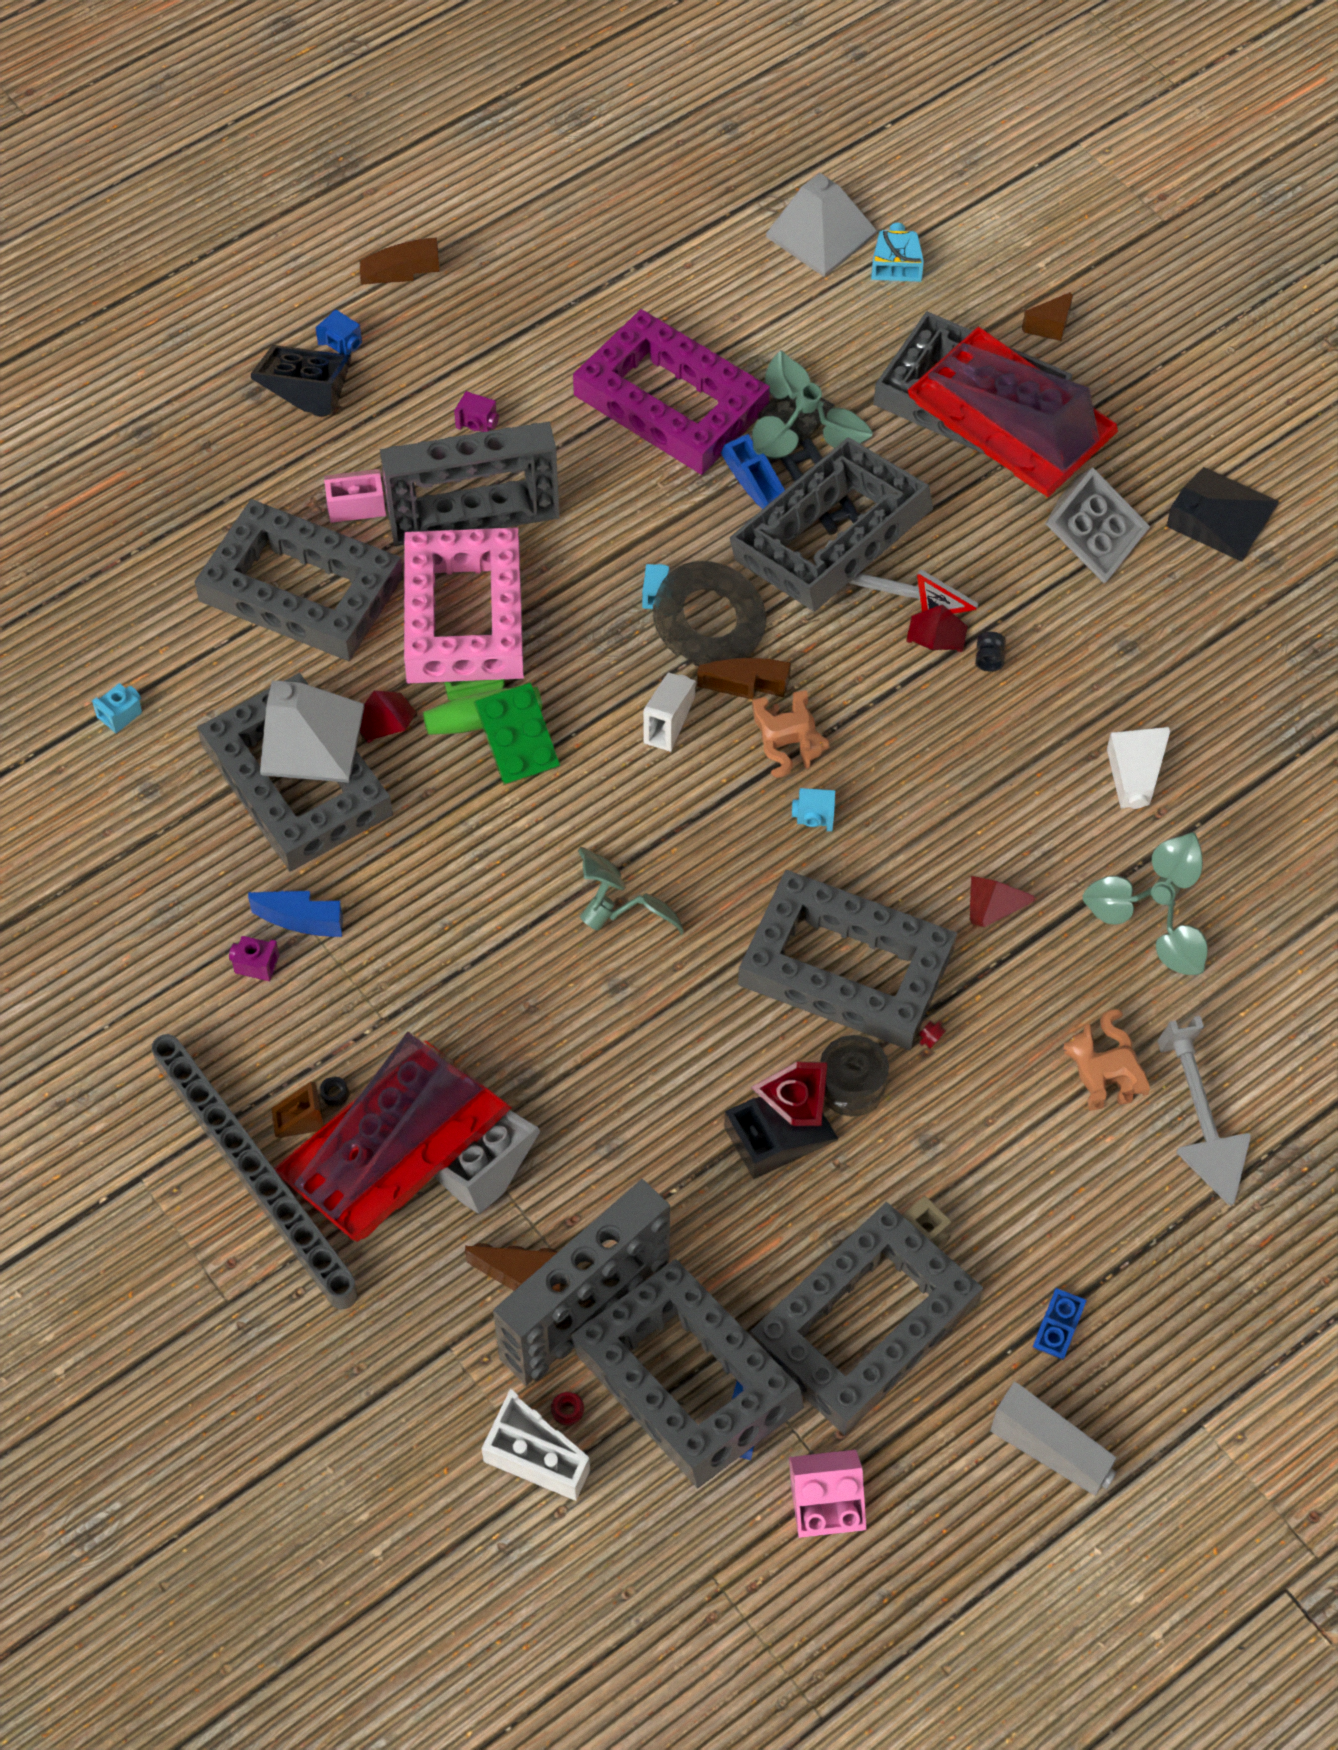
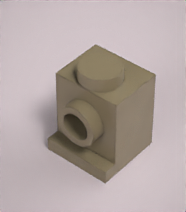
(926, 1215)

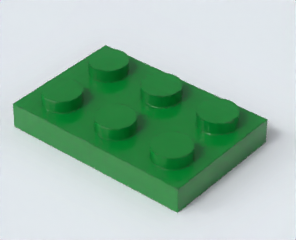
(517, 733)

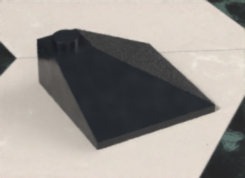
(304, 377)
(1220, 513)

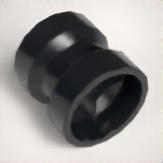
(990, 649)

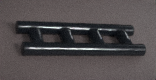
(828, 520)

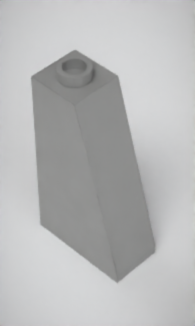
(1052, 1440)

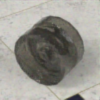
(854, 1075)

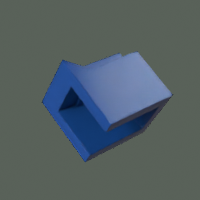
(339, 333)

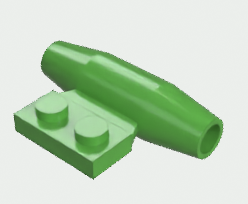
(460, 713)

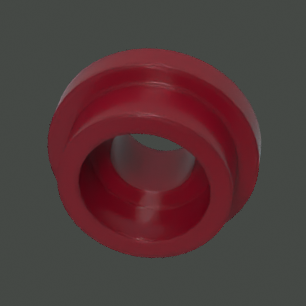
(931, 1033)
(567, 1399)

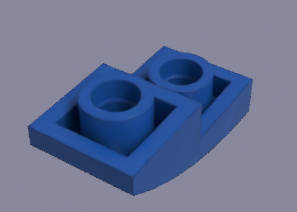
(1059, 1323)

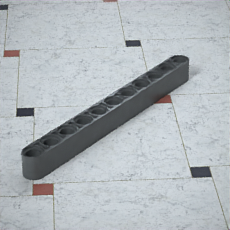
(258, 1181)

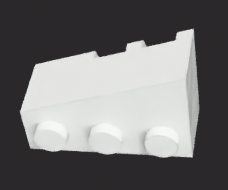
(534, 1450)

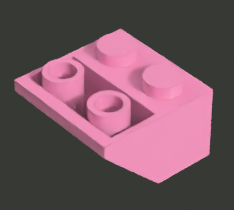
(354, 495)
(828, 1493)

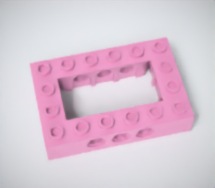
(471, 656)

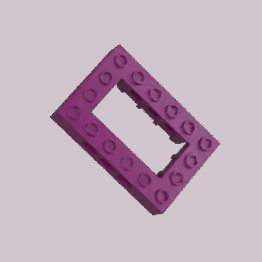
(696, 445)

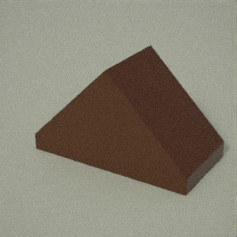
(1048, 318)
(298, 1113)

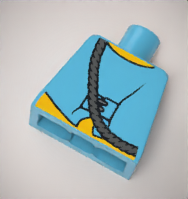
(897, 255)

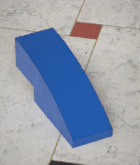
(752, 471)
(298, 912)

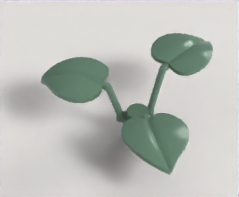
(792, 380)
(1180, 866)
(601, 907)

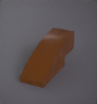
(400, 262)
(745, 676)

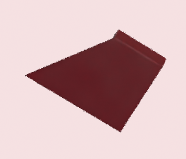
(937, 630)
(385, 715)
(994, 901)
(796, 1092)

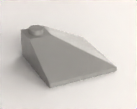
(821, 226)
(1096, 523)
(309, 733)
(489, 1164)

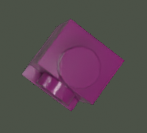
(476, 413)
(254, 957)

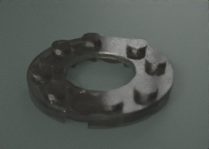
(726, 582)

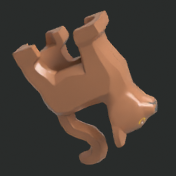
(787, 729)
(1107, 1067)

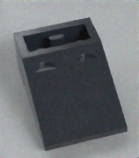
(768, 1139)

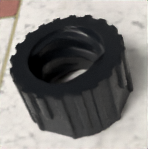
(336, 1100)

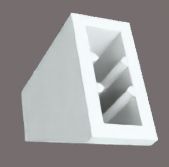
(668, 710)
(1136, 764)

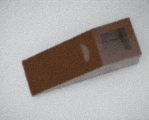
(510, 1264)

